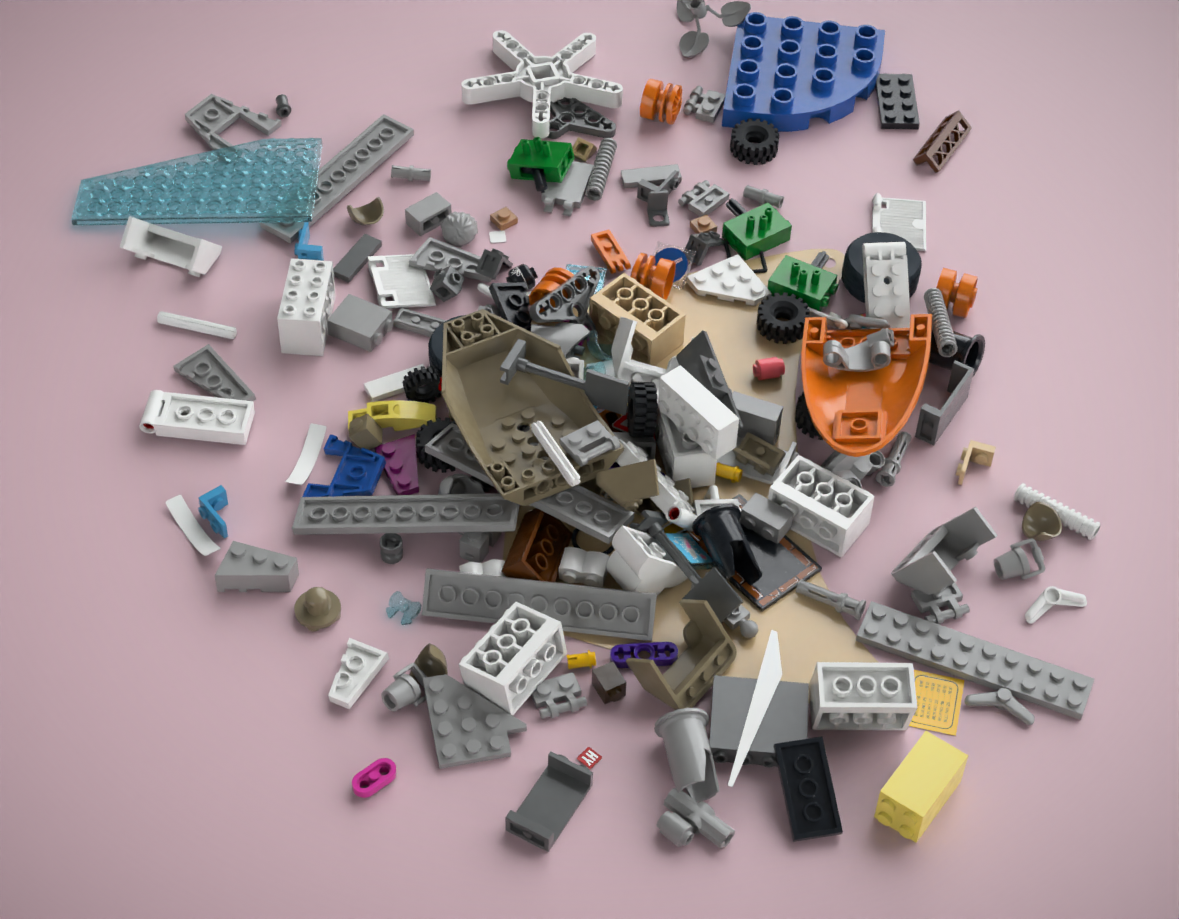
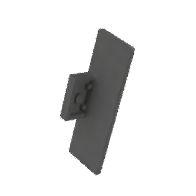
(701, 362)

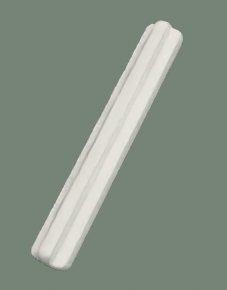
(196, 325)
(555, 453)

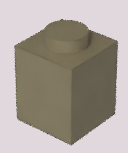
(365, 432)

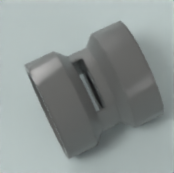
(391, 548)

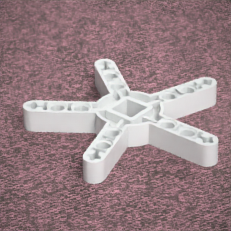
(542, 79)

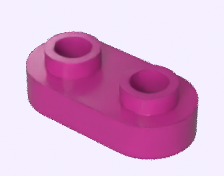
(372, 777)

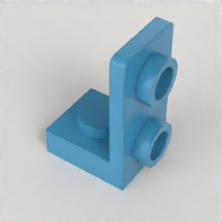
(306, 251)
(209, 504)

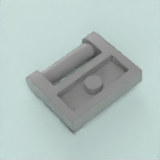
(587, 438)

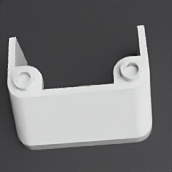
(169, 246)
(629, 369)

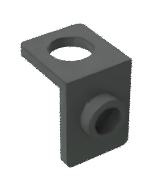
(658, 206)

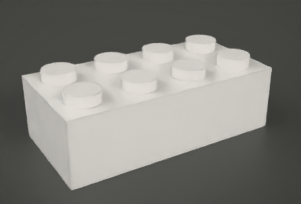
(698, 412)

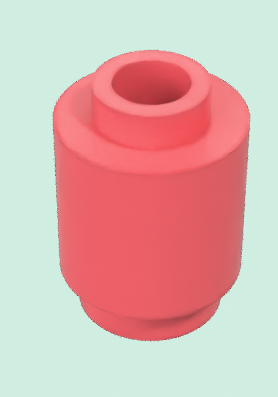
(768, 368)

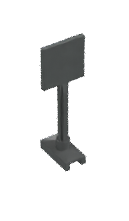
(600, 388)
(711, 587)

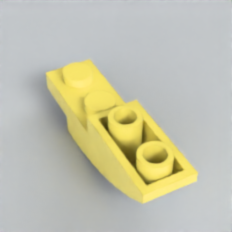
(397, 414)

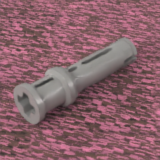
(892, 463)
(843, 602)

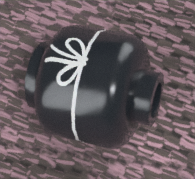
(522, 274)

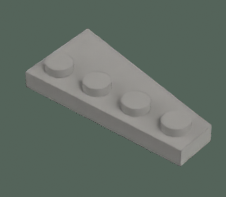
(438, 255)
(213, 375)

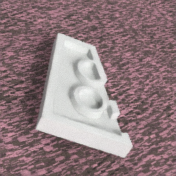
(356, 672)

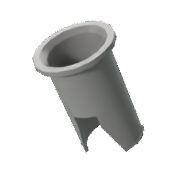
(689, 752)

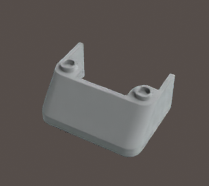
(931, 561)

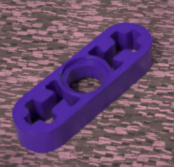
(660, 647)

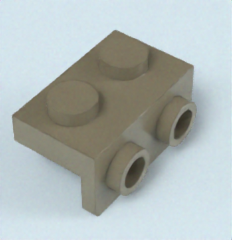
(759, 454)

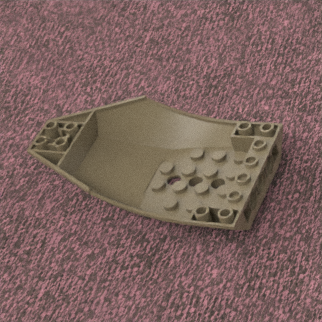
(492, 411)

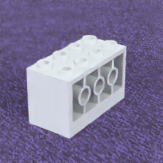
(306, 307)
(681, 455)
(823, 505)
(514, 657)
(862, 696)

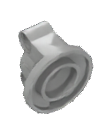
(852, 467)

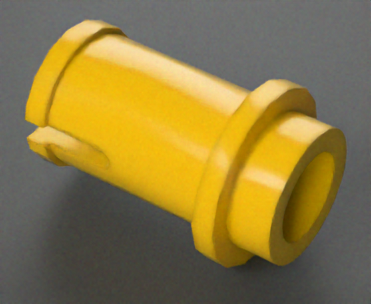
(729, 472)
(581, 660)

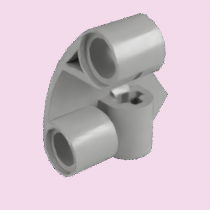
(563, 334)
(866, 356)

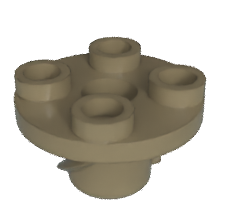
(317, 609)

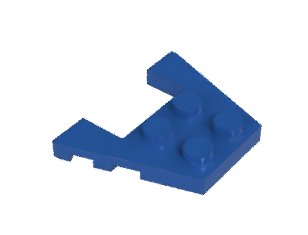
(355, 475)

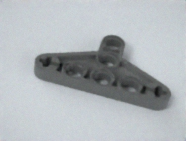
(579, 121)
(576, 298)

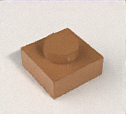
(503, 218)
(703, 224)

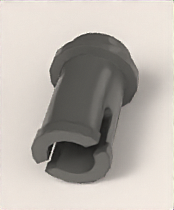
(283, 108)

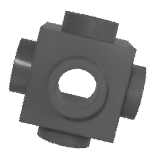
(447, 283)

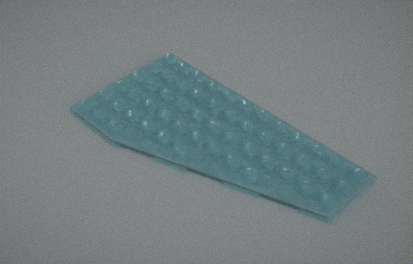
(226, 185)

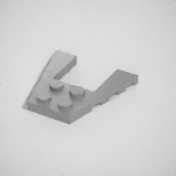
(217, 114)

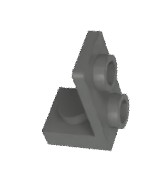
(669, 185)
(701, 242)
(491, 263)

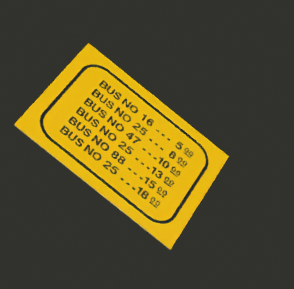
(937, 702)

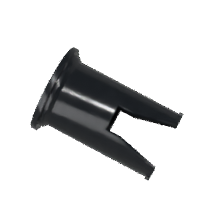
(969, 352)
(727, 542)

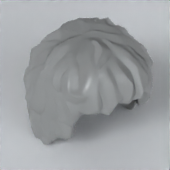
(459, 228)

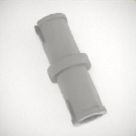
(410, 173)
(763, 196)

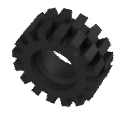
(427, 377)

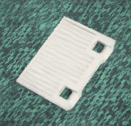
(901, 218)
(398, 280)

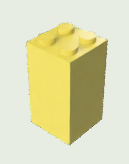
(920, 786)

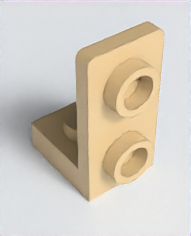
(976, 453)

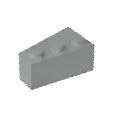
(256, 568)

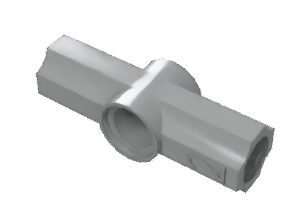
(700, 816)

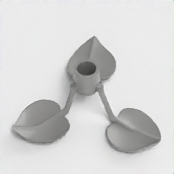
(694, 42)

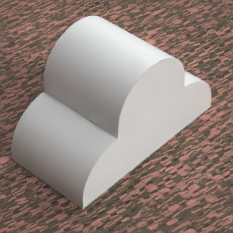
(642, 563)

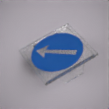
(682, 258)

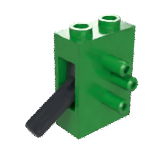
(540, 161)

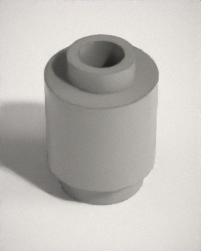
(675, 828)

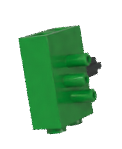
(755, 230)
(805, 281)

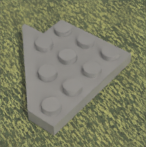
(466, 724)

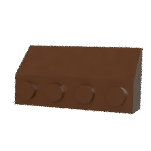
(537, 548)

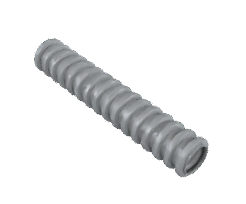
(940, 322)

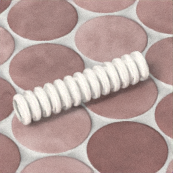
(1067, 516)

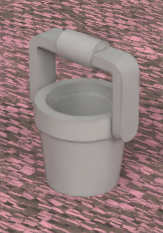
(1016, 563)
(404, 689)

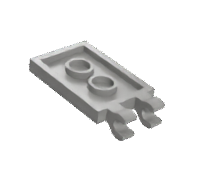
(570, 191)

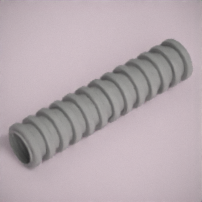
(601, 169)

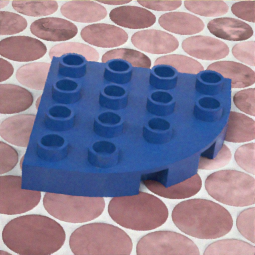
(799, 71)

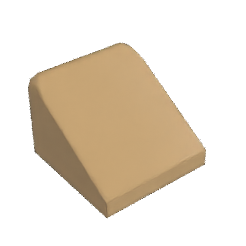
(583, 149)

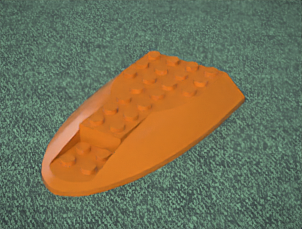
(865, 408)

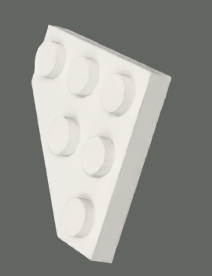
(729, 281)

